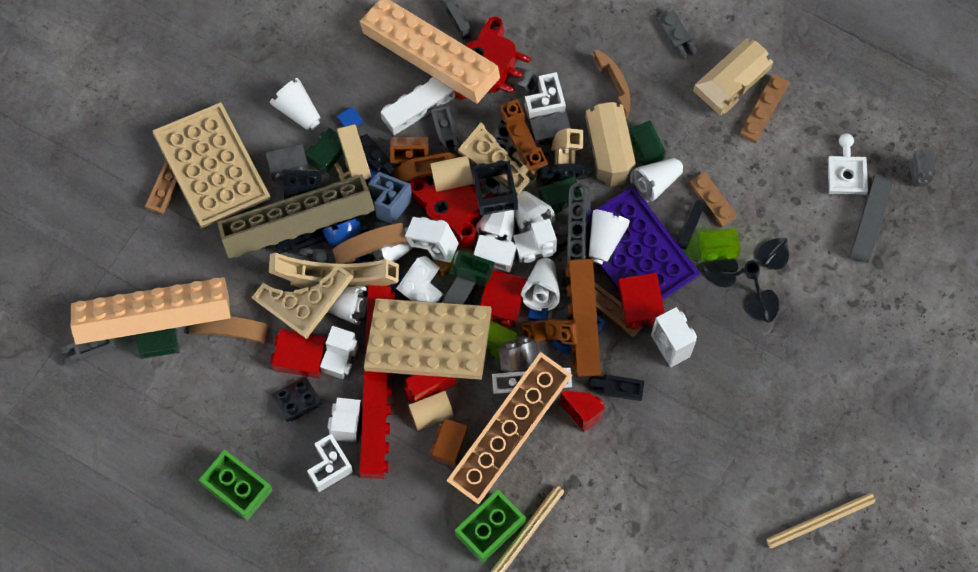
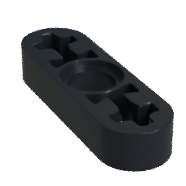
(691, 224)

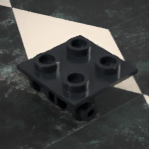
(300, 181)
(297, 399)

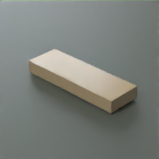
(353, 151)

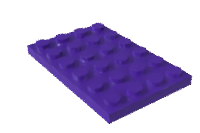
(645, 247)

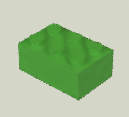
(235, 485)
(490, 526)

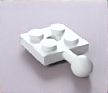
(855, 165)

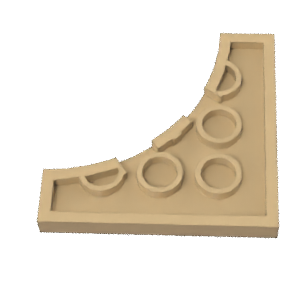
(305, 306)

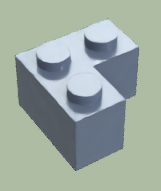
(390, 196)

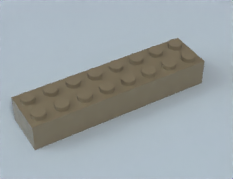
(295, 216)

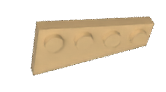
(483, 148)

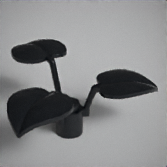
(774, 255)

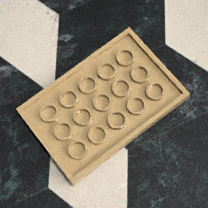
(211, 165)
(428, 339)

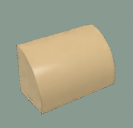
(452, 173)
(431, 410)

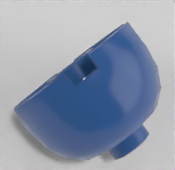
(342, 231)

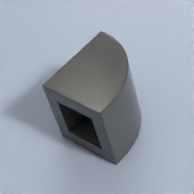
(526, 84)

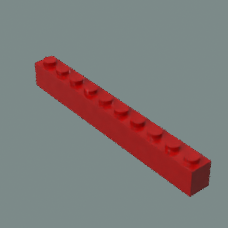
(375, 404)

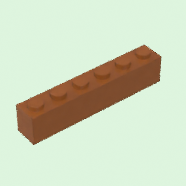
(584, 311)

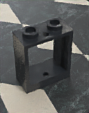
(500, 203)

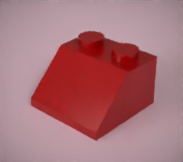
(582, 408)

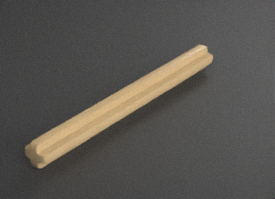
(820, 520)
(528, 530)

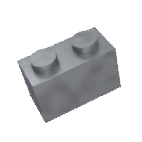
(545, 128)
(286, 158)

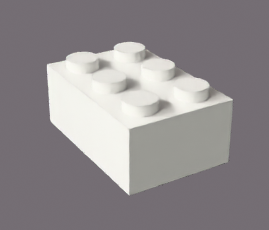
(673, 336)

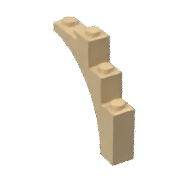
(308, 273)

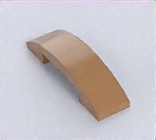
(605, 64)
(369, 242)
(233, 327)

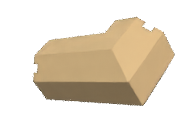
(733, 76)
(610, 143)

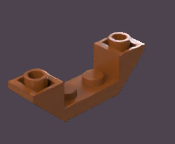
(519, 133)
(420, 167)
(551, 329)

